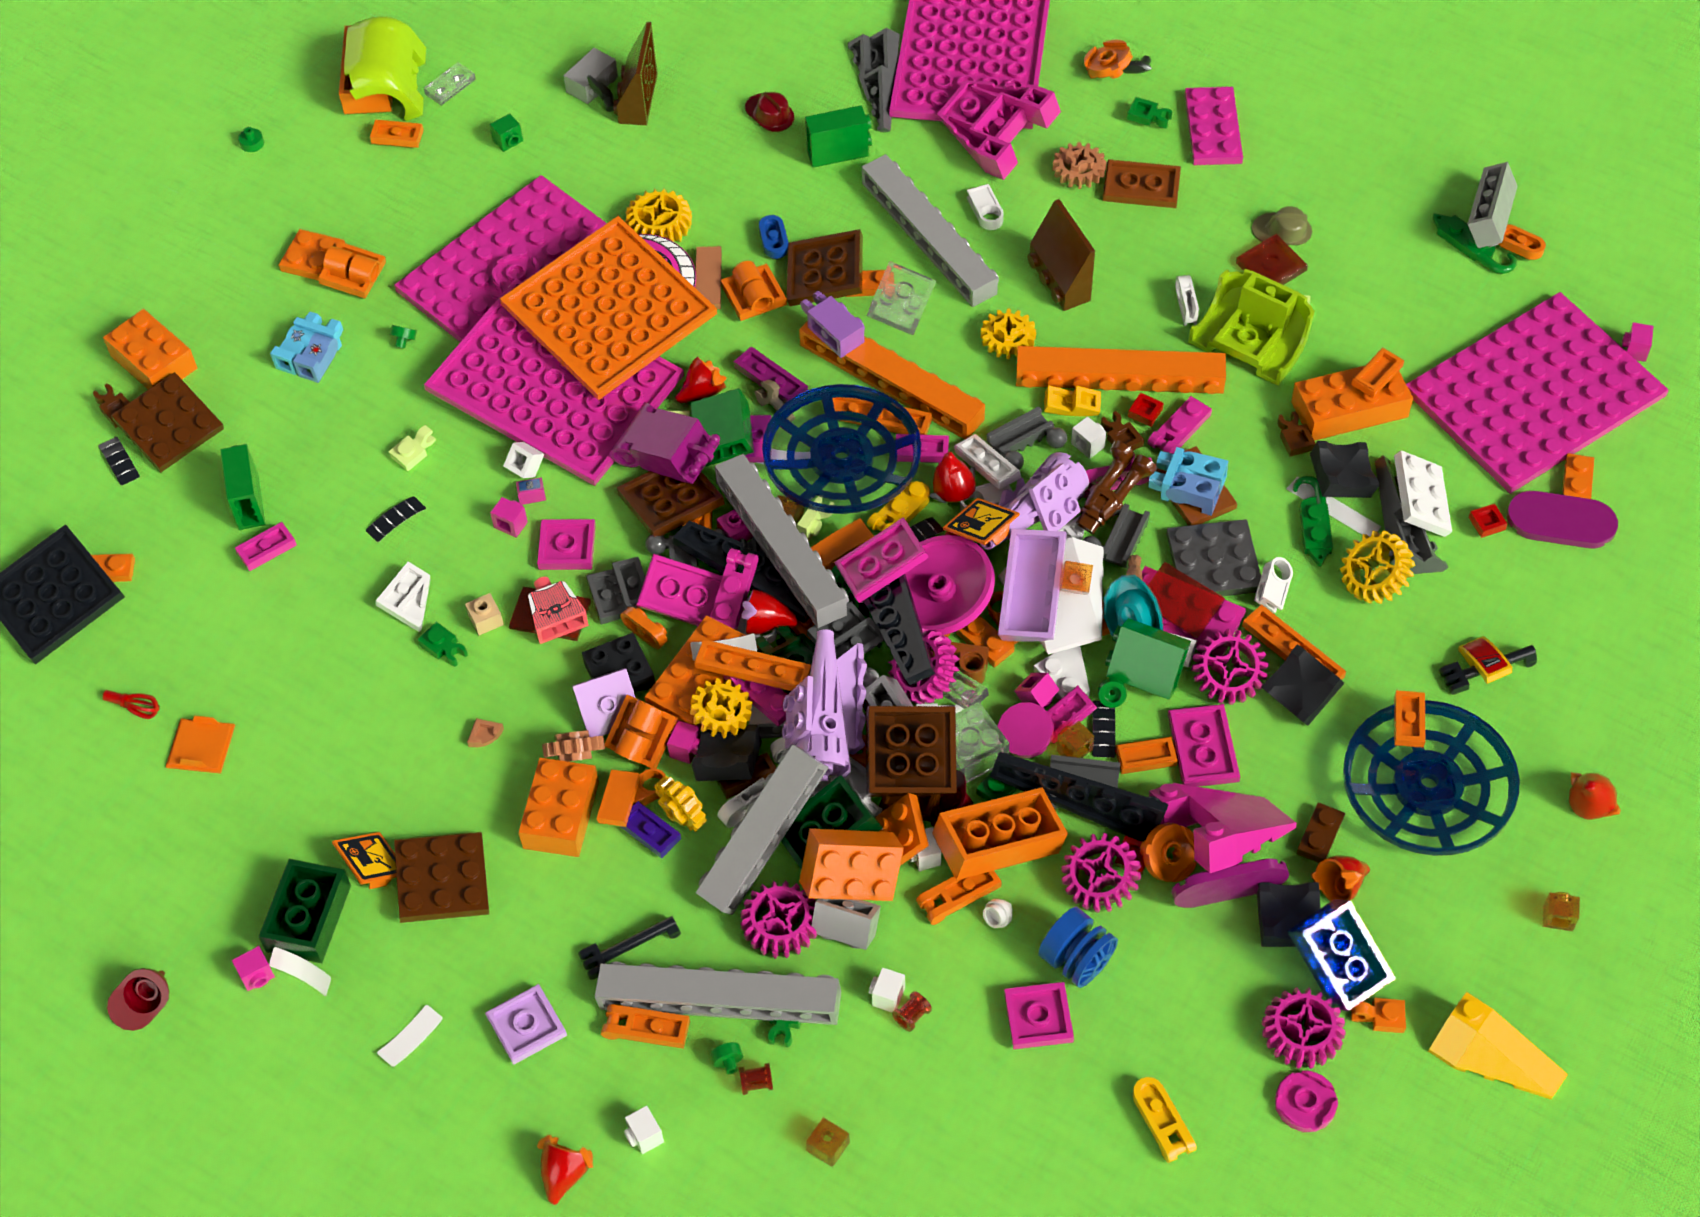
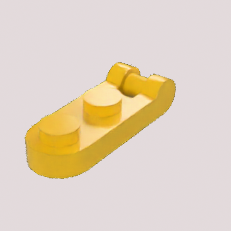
(906, 504)
(1162, 1118)

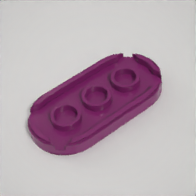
(1562, 519)
(1228, 883)

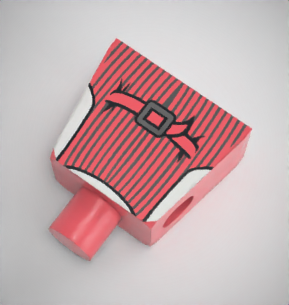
(555, 610)

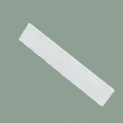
(1339, 511)

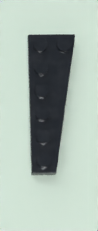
(713, 550)
(901, 629)
(1101, 803)

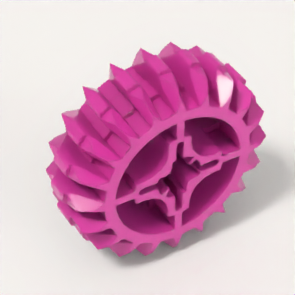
(1218, 663)
(944, 666)
(1105, 861)
(762, 932)
(1328, 1028)

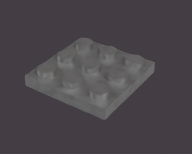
(1217, 556)

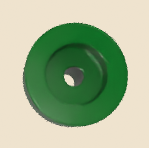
(251, 139)
(402, 335)
(1112, 692)
(727, 1056)

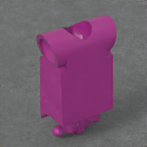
(665, 444)

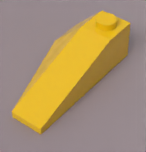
(1488, 1045)

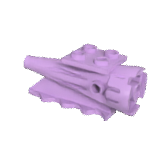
(1048, 495)
(827, 707)

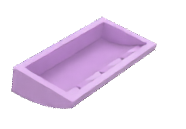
(1032, 585)

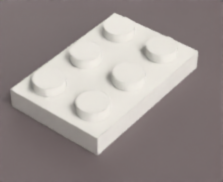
(1422, 493)

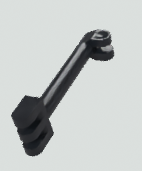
(1461, 676)
(594, 957)

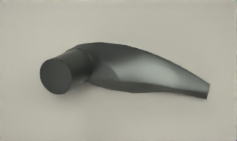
(1138, 66)
(603, 92)

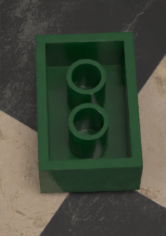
(831, 808)
(305, 910)

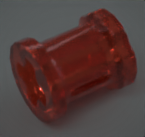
(912, 1011)
(756, 1078)

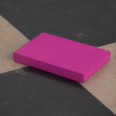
(881, 560)
(679, 590)
(1203, 745)

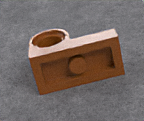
(971, 657)

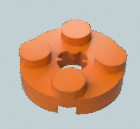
(1108, 60)
(1155, 852)

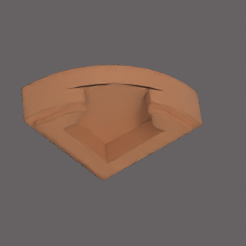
(484, 733)

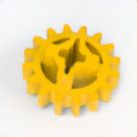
(995, 332)
(720, 708)
(680, 803)

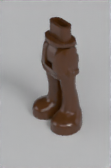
(1104, 502)

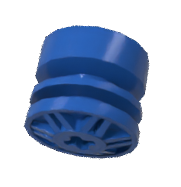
(1077, 946)

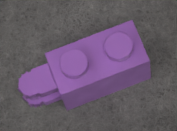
(834, 324)

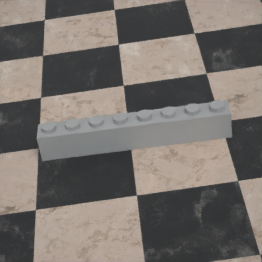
(930, 230)
(782, 541)
(720, 993)

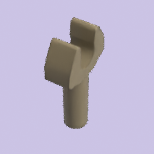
(772, 397)

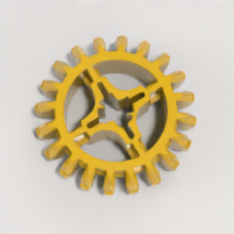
(660, 215)
(1384, 579)

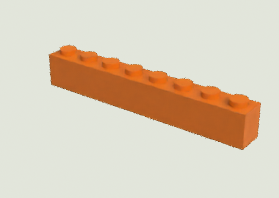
(1121, 369)
(904, 383)

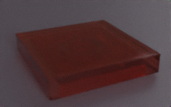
(1273, 260)

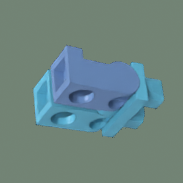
(308, 347)
(1190, 478)

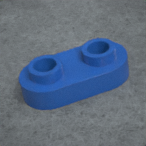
(773, 236)

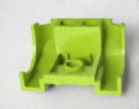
(385, 59)
(1256, 323)

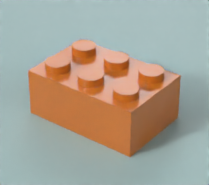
(149, 350)
(559, 807)
(851, 864)

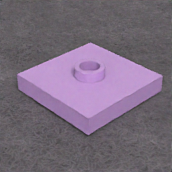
(602, 699)
(526, 1024)

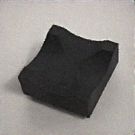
(1343, 470)
(620, 654)
(1303, 685)
(727, 757)
(1283, 908)

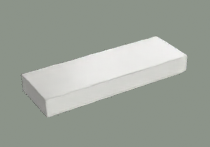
(987, 461)

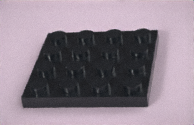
(53, 594)

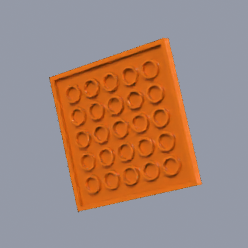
(608, 307)

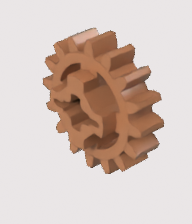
(1079, 165)
(573, 746)

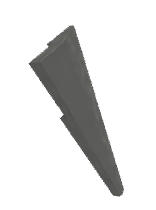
(877, 65)
(1414, 536)

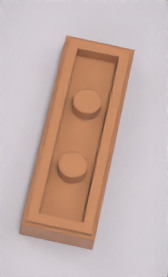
(709, 273)

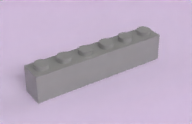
(761, 829)

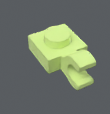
(412, 451)
(810, 522)

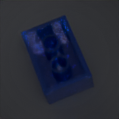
(1341, 954)

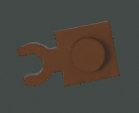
(110, 403)
(1125, 433)
(1294, 437)

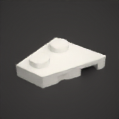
(407, 596)
(1066, 671)

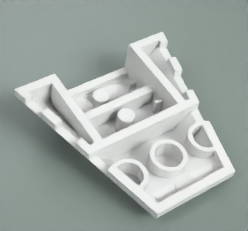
(1077, 614)

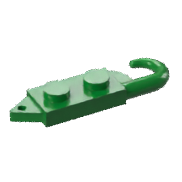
(1459, 235)
(1315, 522)

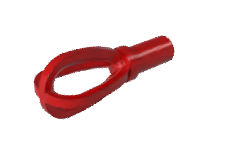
(126, 700)

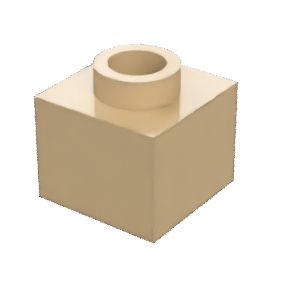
(484, 614)

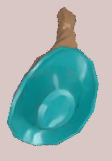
(1131, 599)

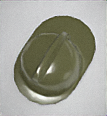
(1287, 223)

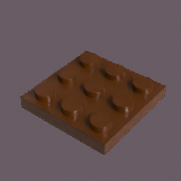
(825, 265)
(167, 422)
(668, 503)
(441, 877)

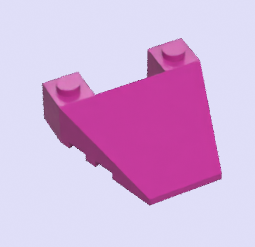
(991, 116)
(1229, 822)

